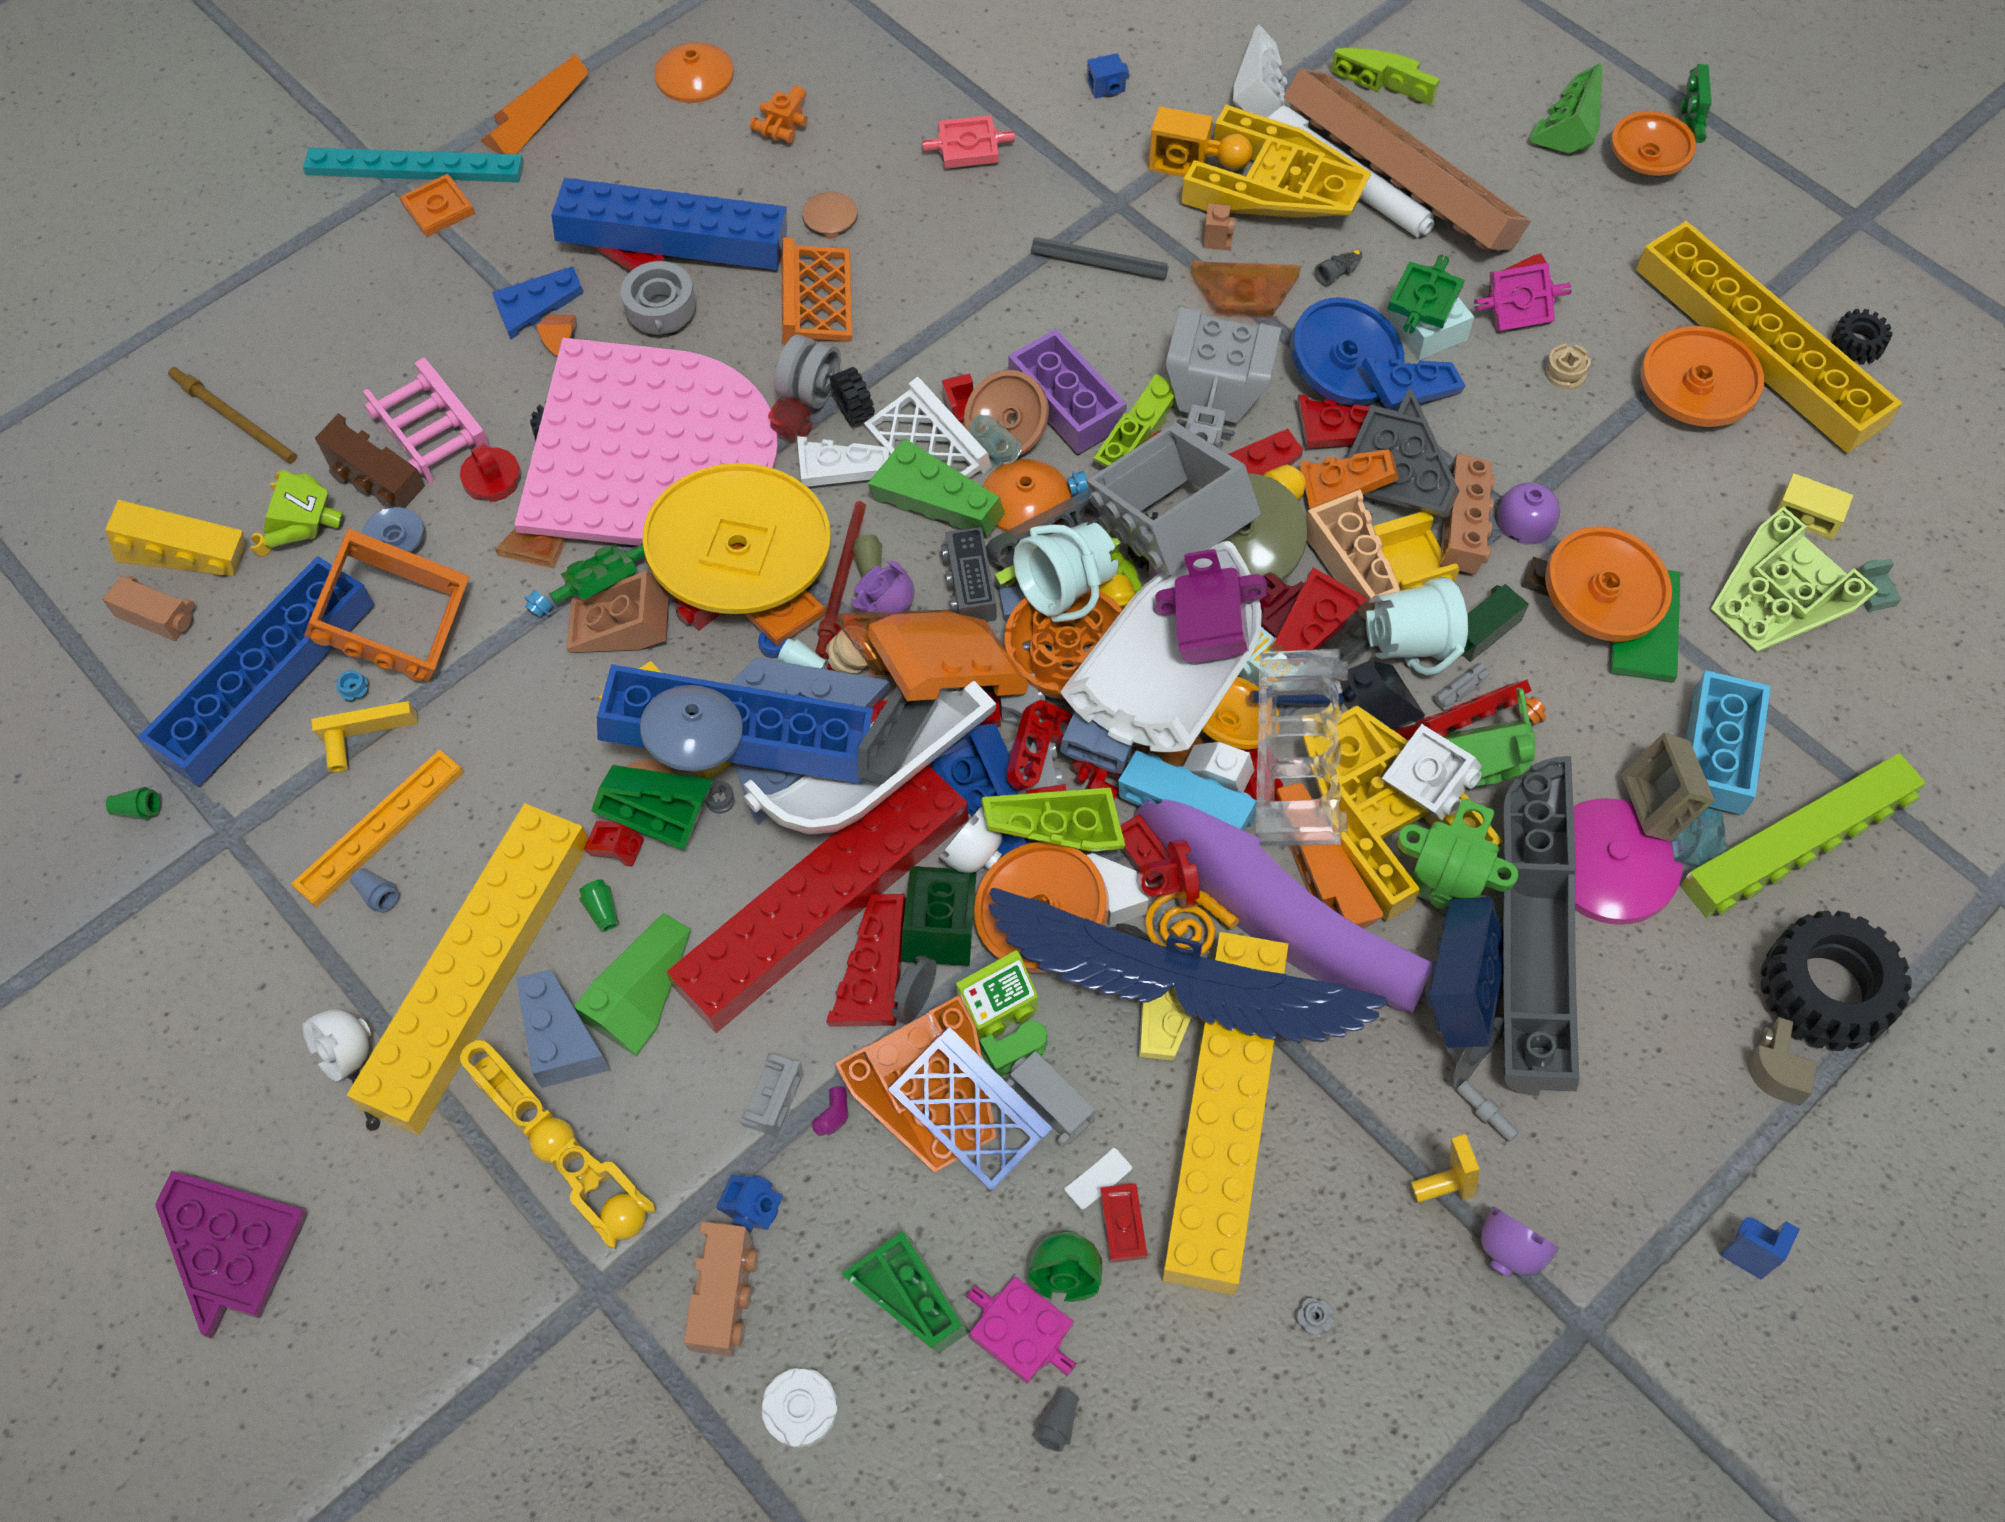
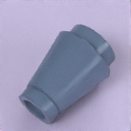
(376, 891)

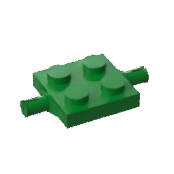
(1697, 101)
(1426, 294)
(597, 572)

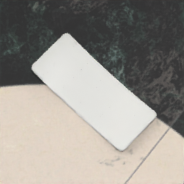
(1102, 1174)

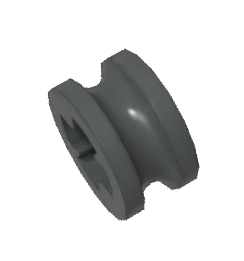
(725, 805)

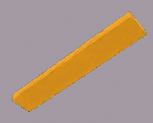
(377, 828)

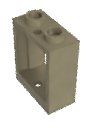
(1683, 806)

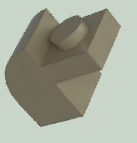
(1777, 1071)

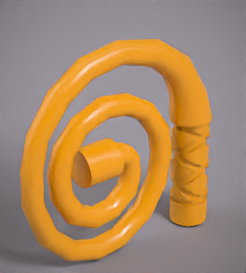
(1181, 927)

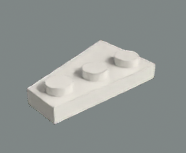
(834, 464)

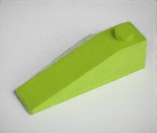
(1065, 818)

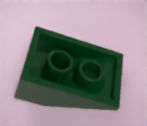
(939, 915)

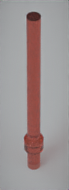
(827, 625)

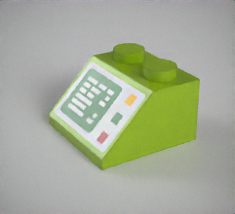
(999, 995)

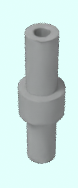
(1487, 1111)

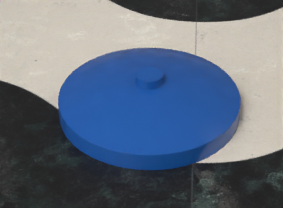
(1332, 344)

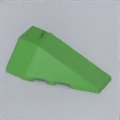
(1575, 117)
(632, 990)

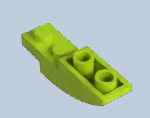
(1386, 69)
(1140, 423)

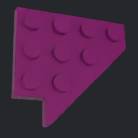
(225, 1245)

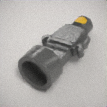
(1329, 270)

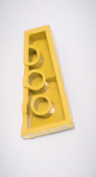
(172, 540)

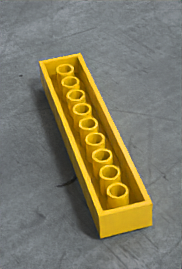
(1793, 354)
(469, 970)
(1222, 1140)

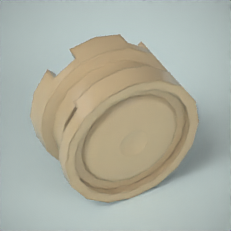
(1568, 366)
(844, 655)

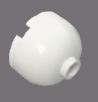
(973, 846)
(338, 1040)

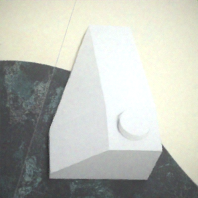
(1259, 79)

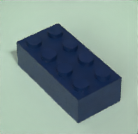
(1467, 973)

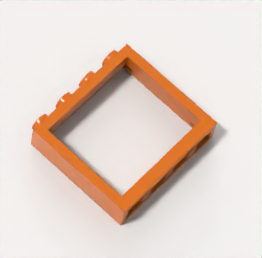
(402, 564)

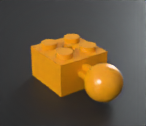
(1186, 136)

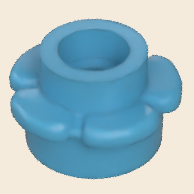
(1077, 483)
(538, 604)
(349, 679)

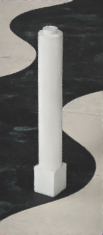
(1378, 191)

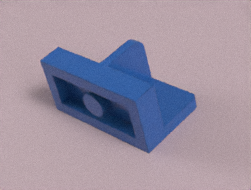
(1759, 1247)

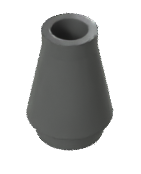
(1057, 1422)

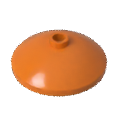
(694, 72)
(1653, 143)
(1020, 502)

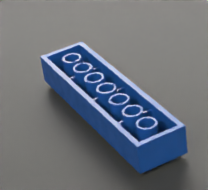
(669, 223)
(251, 675)
(777, 731)

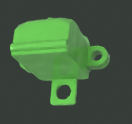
(1501, 748)
(1456, 858)

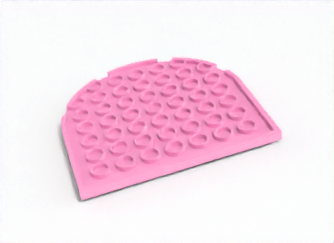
(626, 429)

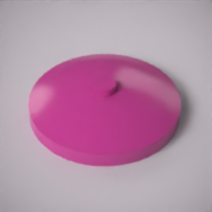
(1618, 868)

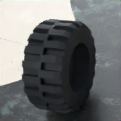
(1860, 950)

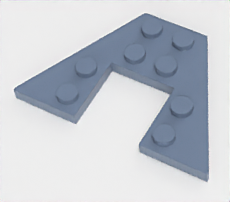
(803, 682)

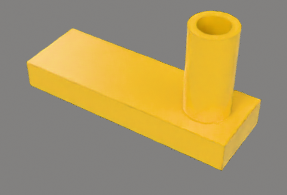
(335, 727)
(1460, 1177)

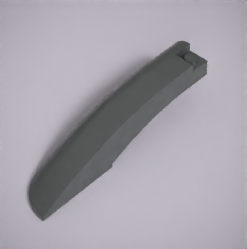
(1540, 931)

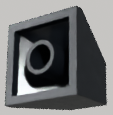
(1381, 693)

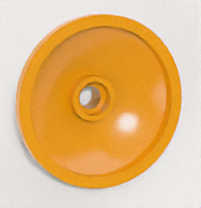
(1236, 718)

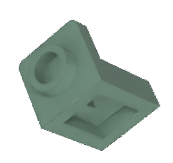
(1877, 574)

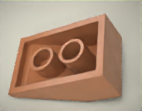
(620, 617)

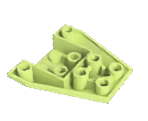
(1786, 586)

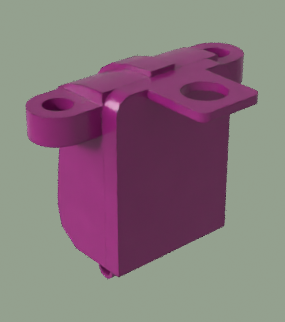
(1210, 608)

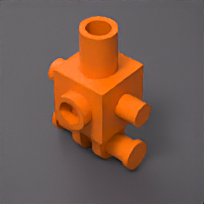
(782, 115)

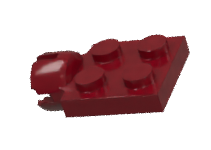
(1278, 603)

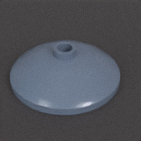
(691, 740)

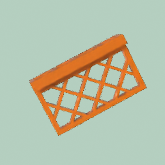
(792, 297)

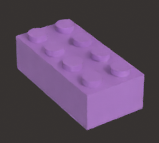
(1078, 398)

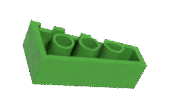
(931, 487)

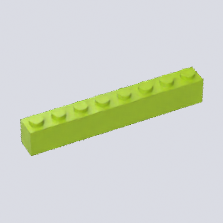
(1803, 835)

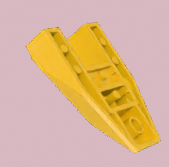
(1289, 176)
(1376, 807)

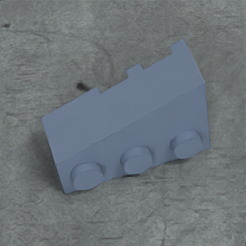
(554, 1032)

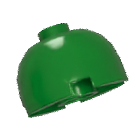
(1067, 1266)

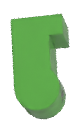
(1004, 1053)

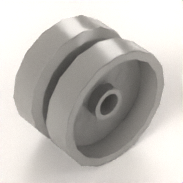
(806, 371)

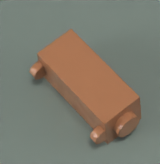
(149, 608)

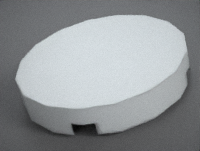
(799, 1407)

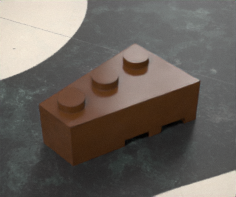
(366, 466)

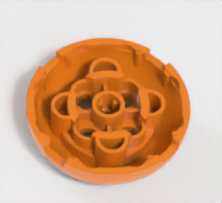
(1064, 637)

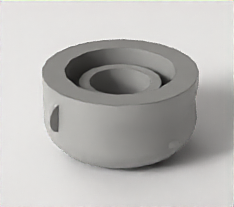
(658, 283)

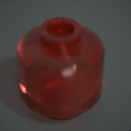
(790, 419)

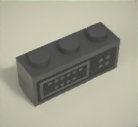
(969, 574)

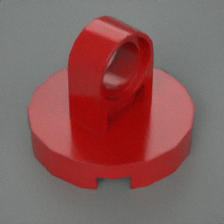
(490, 473)
(1177, 875)

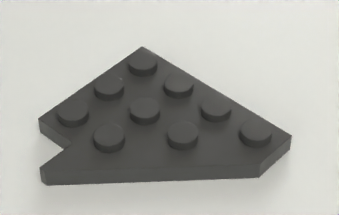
(1422, 470)

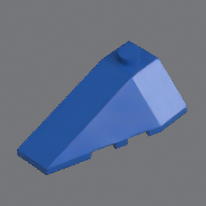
(978, 769)

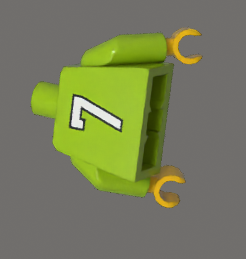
(294, 512)

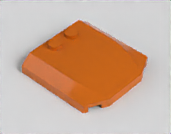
(943, 652)

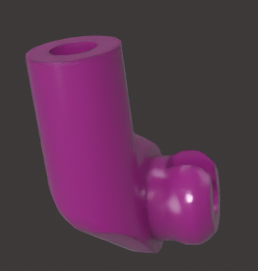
(835, 1115)

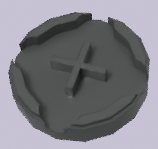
(914, 989)

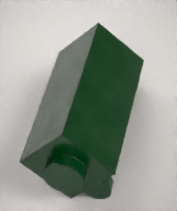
(1493, 620)

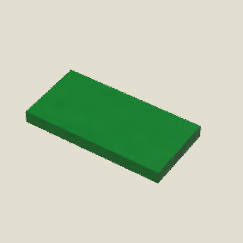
(1656, 652)

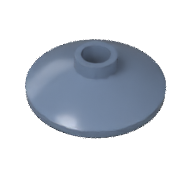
(397, 524)

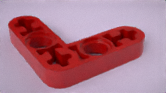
(1042, 733)

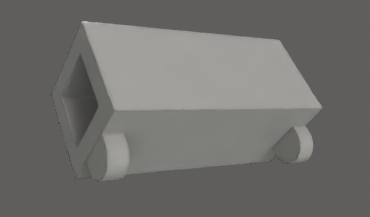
(1051, 1097)

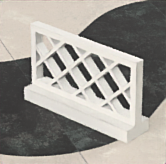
(942, 420)

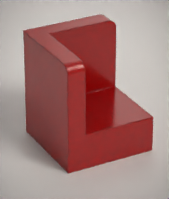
(956, 394)

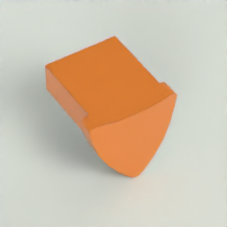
(555, 328)

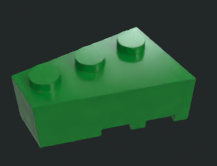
(653, 802)
(909, 1291)

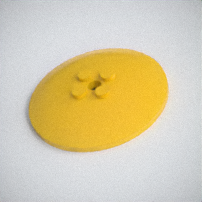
(727, 504)

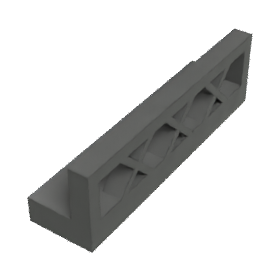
(892, 736)

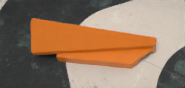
(531, 109)
(1331, 874)

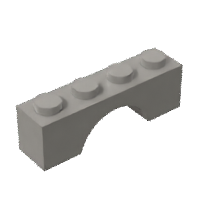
(1011, 712)

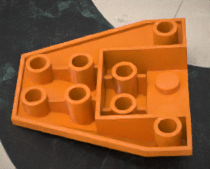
(876, 1067)

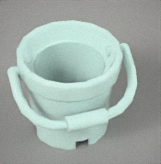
(1064, 567)
(1420, 624)

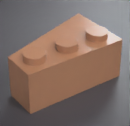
(721, 1290)

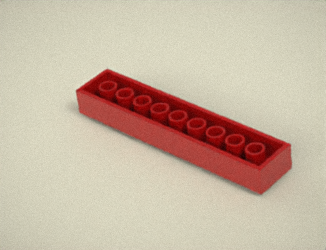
(816, 899)

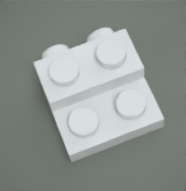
(1433, 772)

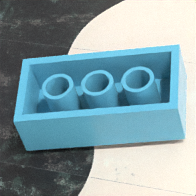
(1728, 736)

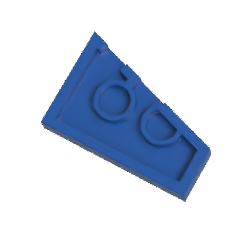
(529, 300)
(1427, 380)

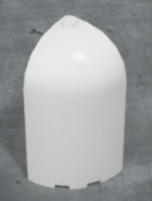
(1138, 677)
(830, 805)

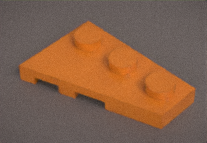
(1341, 477)

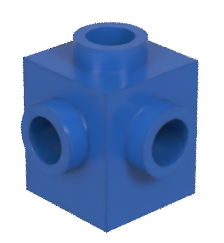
(750, 1202)

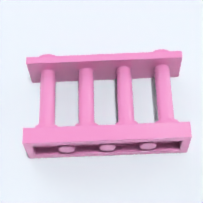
(441, 397)

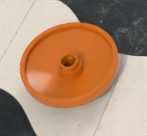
(1702, 376)
(1608, 584)
(1046, 873)

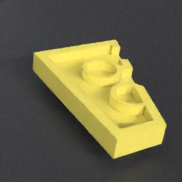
(1162, 1027)

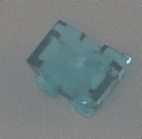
(1701, 840)

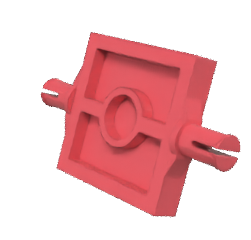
(968, 141)

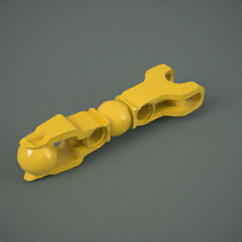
(555, 1143)

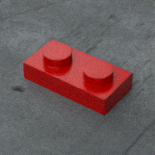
(1142, 846)
(1123, 1223)

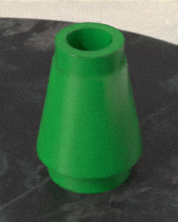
(136, 803)
(599, 904)

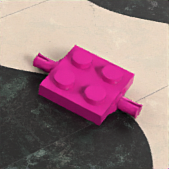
(1522, 296)
(1021, 1330)

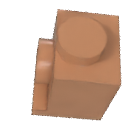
(1218, 227)

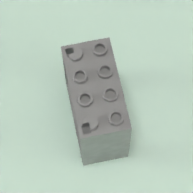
(1154, 470)

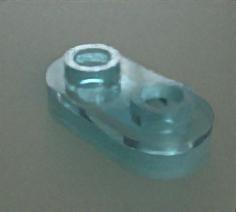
(993, 437)

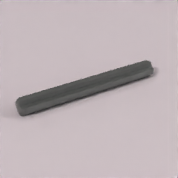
(1100, 258)

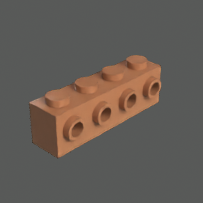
(1468, 522)

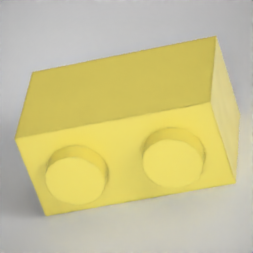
(1816, 505)

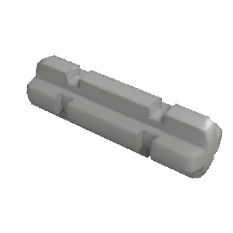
(1461, 686)

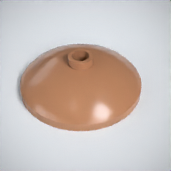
(1011, 395)

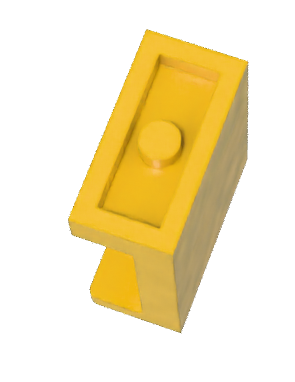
(1413, 550)

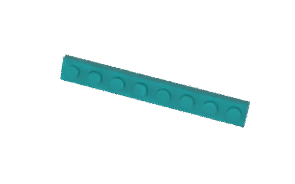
(413, 164)

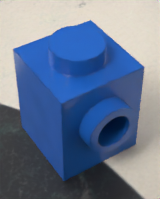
(1107, 75)

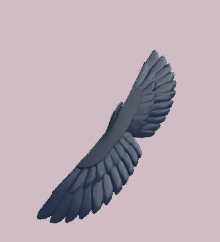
(1213, 989)

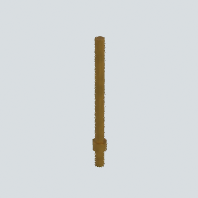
(195, 388)

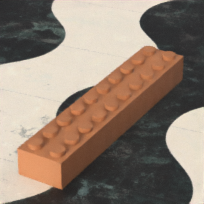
(1406, 160)

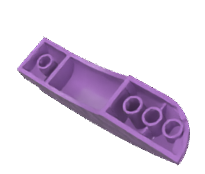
(1281, 910)

